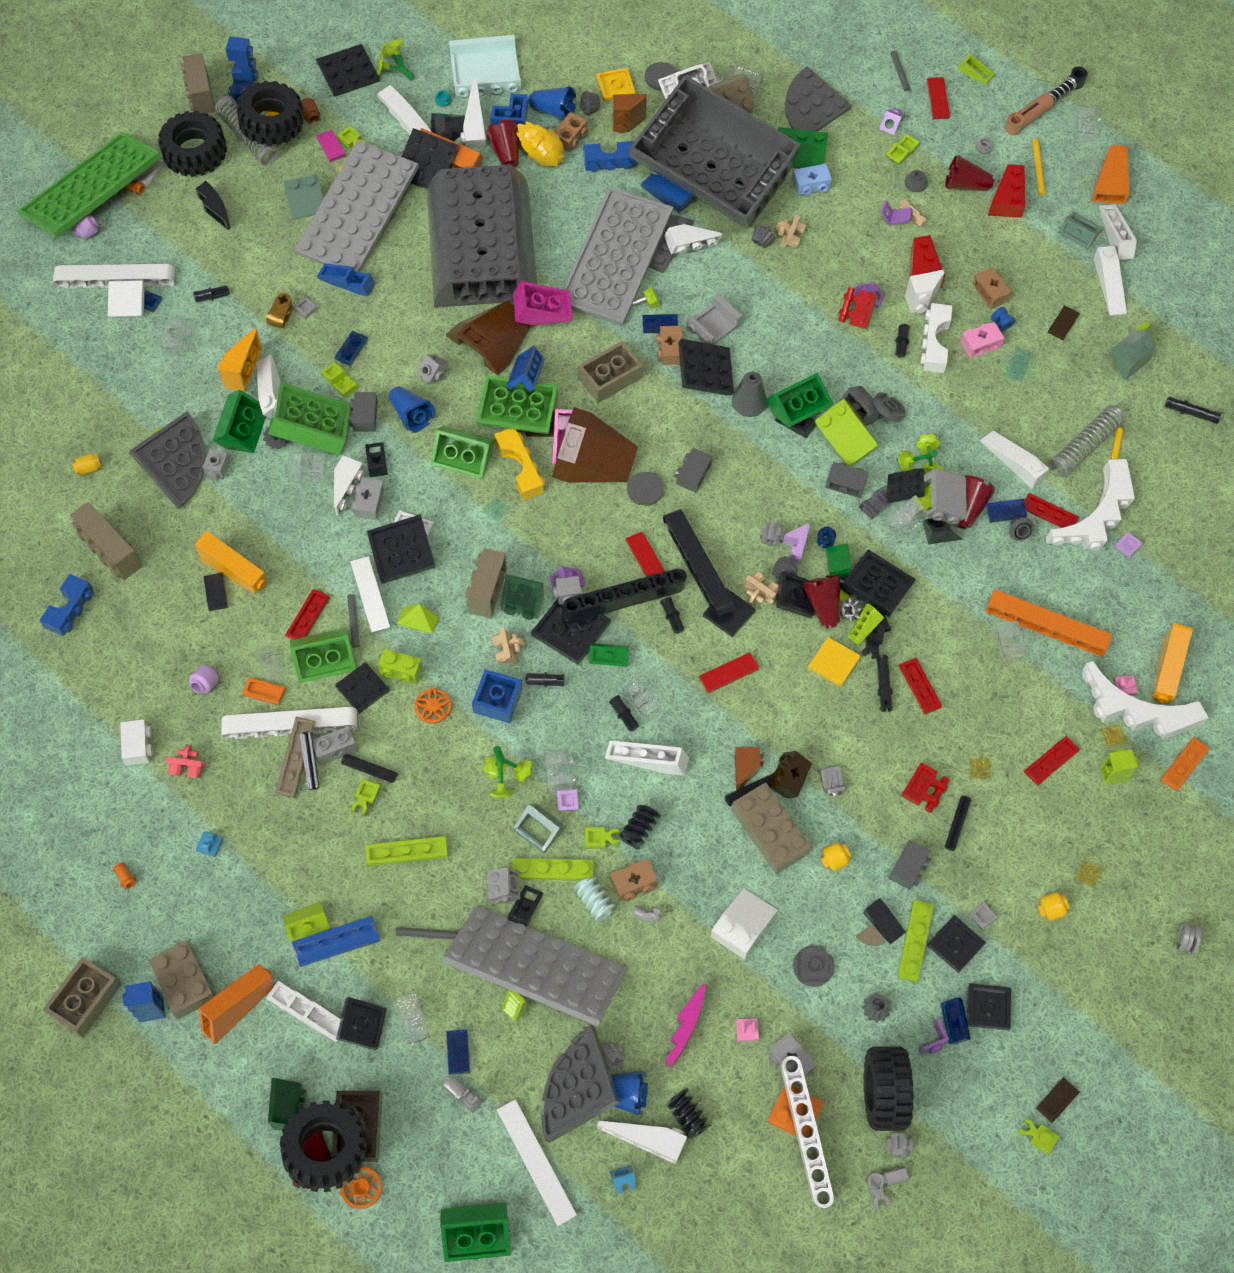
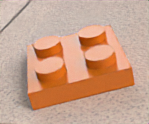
(782, 1117)

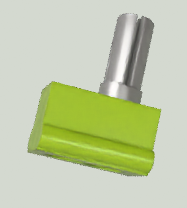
(649, 297)

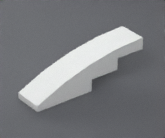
(401, 110)
(370, 594)
(305, 1010)

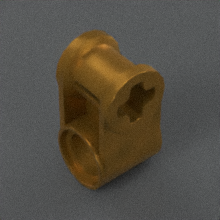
(280, 311)

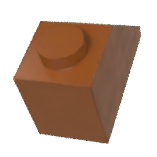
(747, 764)

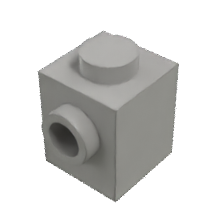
(216, 464)
(566, 588)

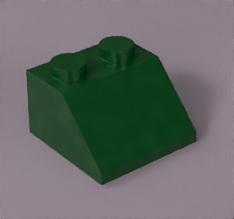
(285, 1100)

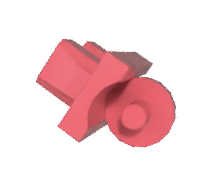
(176, 764)

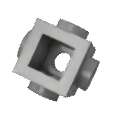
(432, 368)

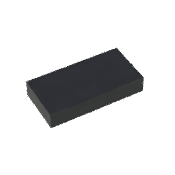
(215, 591)

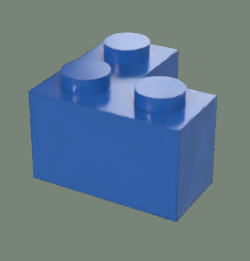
(515, 111)

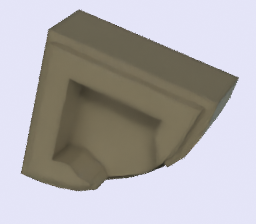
(871, 937)

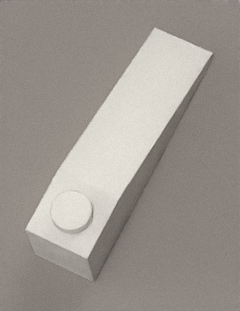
(473, 128)
(1118, 232)
(1110, 278)
(268, 384)
(1020, 461)
(651, 757)
(656, 1140)

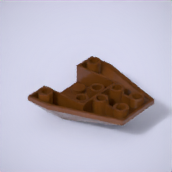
(492, 335)
(593, 451)

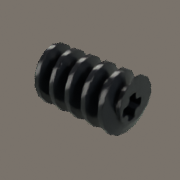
(638, 824)
(688, 1114)

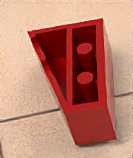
(1010, 195)
(924, 257)

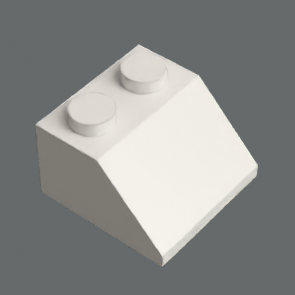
(923, 290)

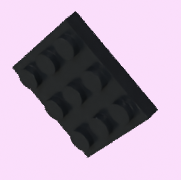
(348, 70)
(430, 154)
(705, 367)
(401, 549)
(878, 583)
(569, 638)

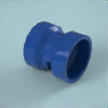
(1003, 319)

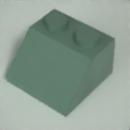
(303, 196)
(1133, 352)

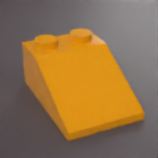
(240, 362)

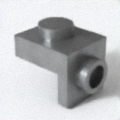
(832, 780)

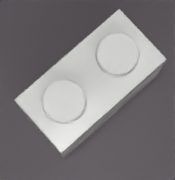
(135, 742)

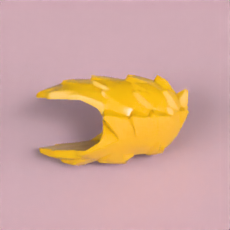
(541, 144)

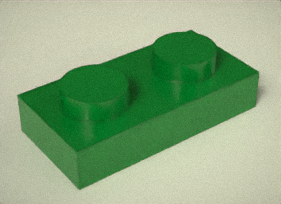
(608, 654)

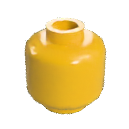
(836, 856)
(1053, 906)

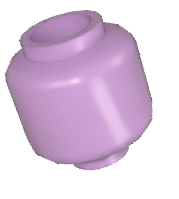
(86, 227)
(203, 679)

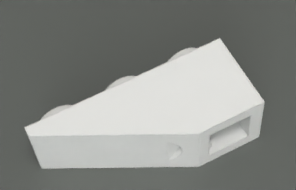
(688, 237)
(346, 477)

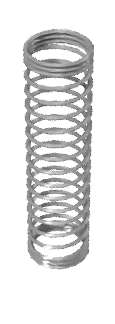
(264, 149)
(1065, 463)

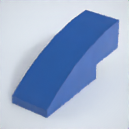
(667, 192)
(347, 278)

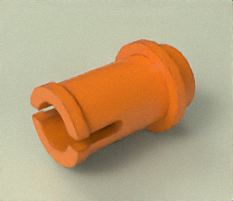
(136, 187)
(127, 880)

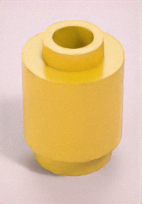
(86, 464)

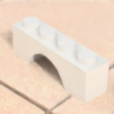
(935, 355)

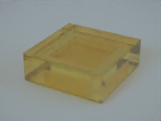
(1113, 736)
(979, 768)
(1088, 874)

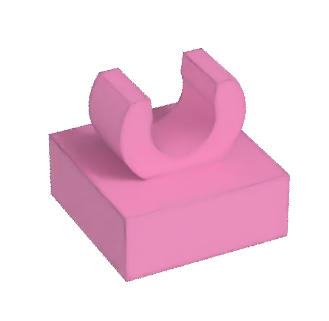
(1126, 684)
(747, 1030)

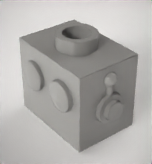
(503, 885)

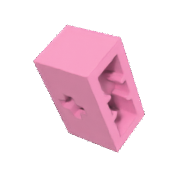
(982, 339)

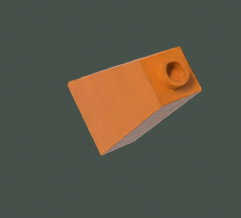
(1114, 177)
(234, 1002)

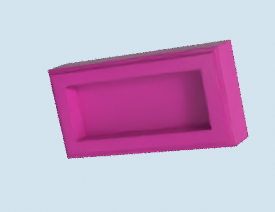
(330, 146)

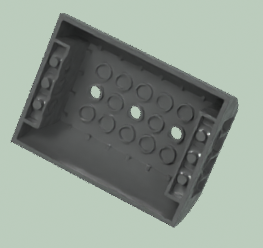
(717, 135)
(455, 205)

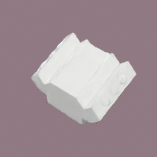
(701, 73)

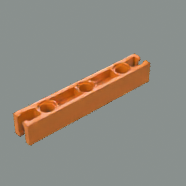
(1049, 623)

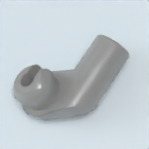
(647, 916)

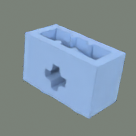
(812, 179)

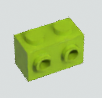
(400, 666)
(1119, 766)

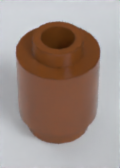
(310, 110)

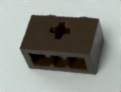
(790, 774)

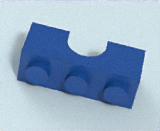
(241, 52)
(596, 159)
(61, 619)

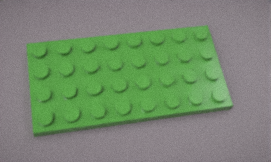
(89, 184)

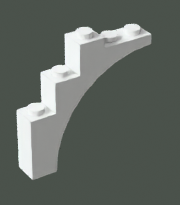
(1092, 530)
(1138, 714)

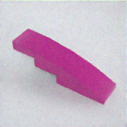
(688, 1018)

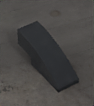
(213, 204)

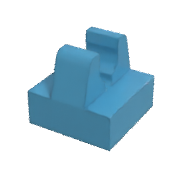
(209, 844)
(623, 1176)

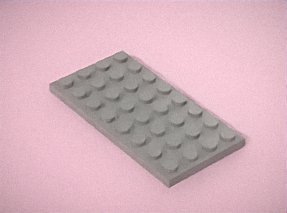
(357, 207)
(616, 255)
(535, 965)

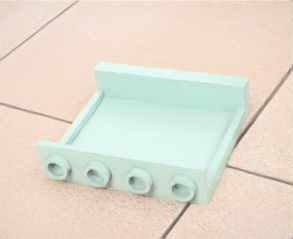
(487, 60)

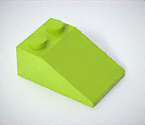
(846, 432)

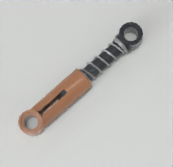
(1019, 120)

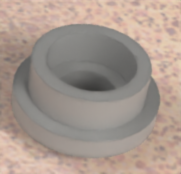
(988, 145)

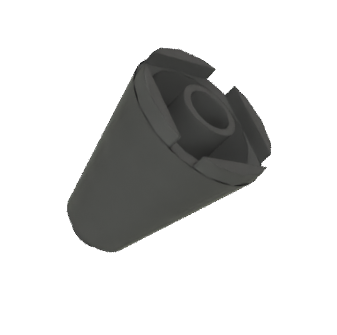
(750, 395)

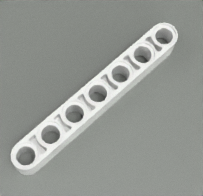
(99, 275)
(282, 722)
(812, 1141)

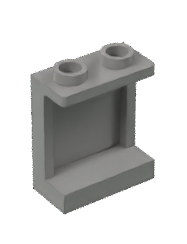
(715, 321)
(947, 496)

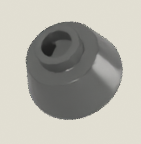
(916, 181)
(1021, 528)

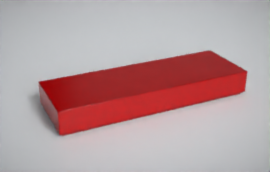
(938, 98)
(1049, 511)
(644, 554)
(307, 615)
(728, 672)
(920, 686)
(1051, 760)

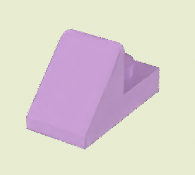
(797, 539)

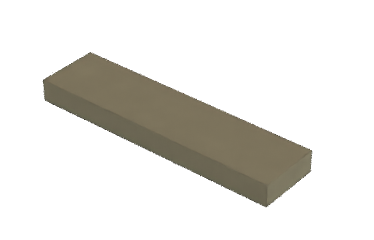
(293, 760)

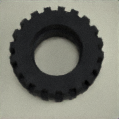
(270, 97)
(197, 159)
(888, 1088)
(316, 1119)

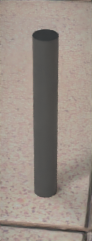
(900, 71)
(353, 620)
(425, 933)

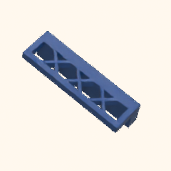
(527, 369)
(336, 941)

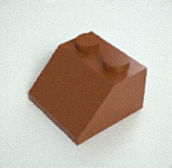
(628, 111)

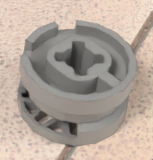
(1189, 938)

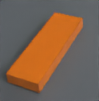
(1185, 764)

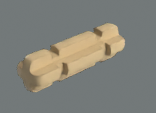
(915, 216)

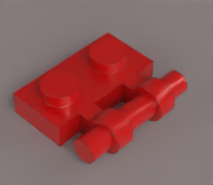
(863, 308)
(920, 784)

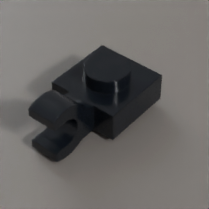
(873, 641)

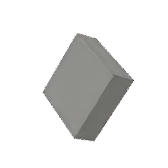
(305, 307)
(983, 916)

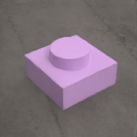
(1128, 544)
(567, 800)

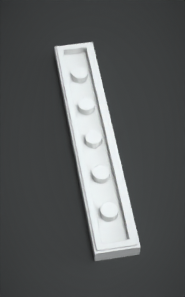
(536, 1163)

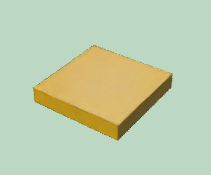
(615, 83)
(834, 662)

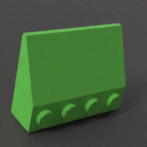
(517, 406)
(310, 419)

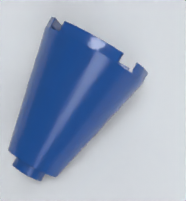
(554, 102)
(411, 409)
(631, 1091)

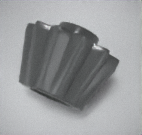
(589, 102)
(762, 236)
(271, 442)
(785, 564)
(871, 1012)

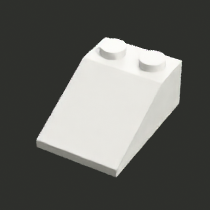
(743, 923)

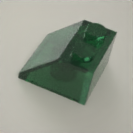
(522, 597)

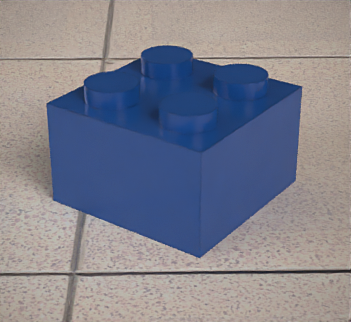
(497, 696)

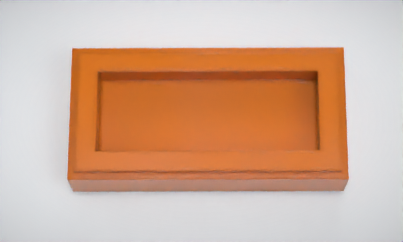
(264, 691)

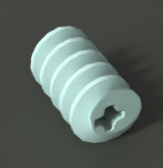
(594, 899)

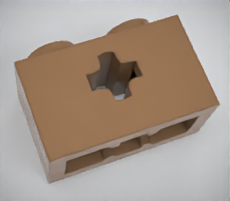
(992, 287)
(668, 341)
(639, 872)

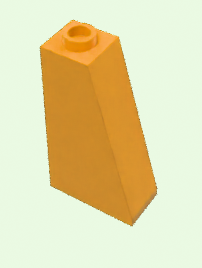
(230, 563)
(1171, 663)

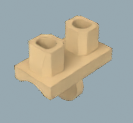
(789, 230)
(758, 591)
(511, 646)

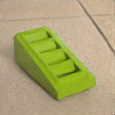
(968, 70)
(865, 624)
(514, 1005)

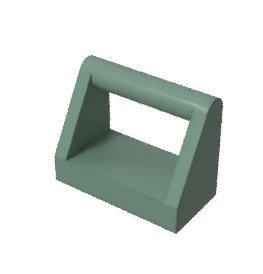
(1080, 230)
(544, 818)

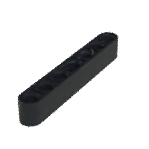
(699, 564)
(616, 593)

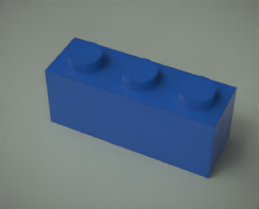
(144, 1001)

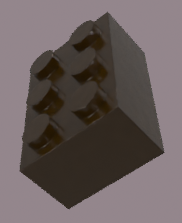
(368, 1108)

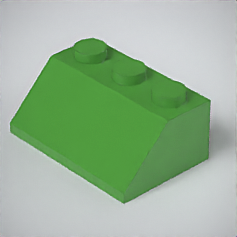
(461, 451)
(322, 655)

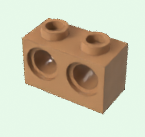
(571, 131)

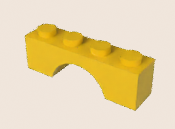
(511, 445)

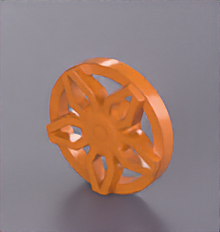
(433, 706)
(361, 1188)

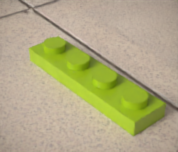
(406, 851)
(553, 869)
(915, 941)

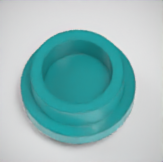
(442, 98)

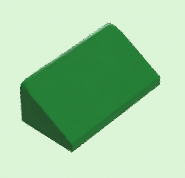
(839, 560)

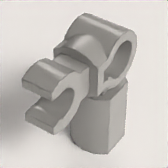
(460, 1092)
(890, 1177)

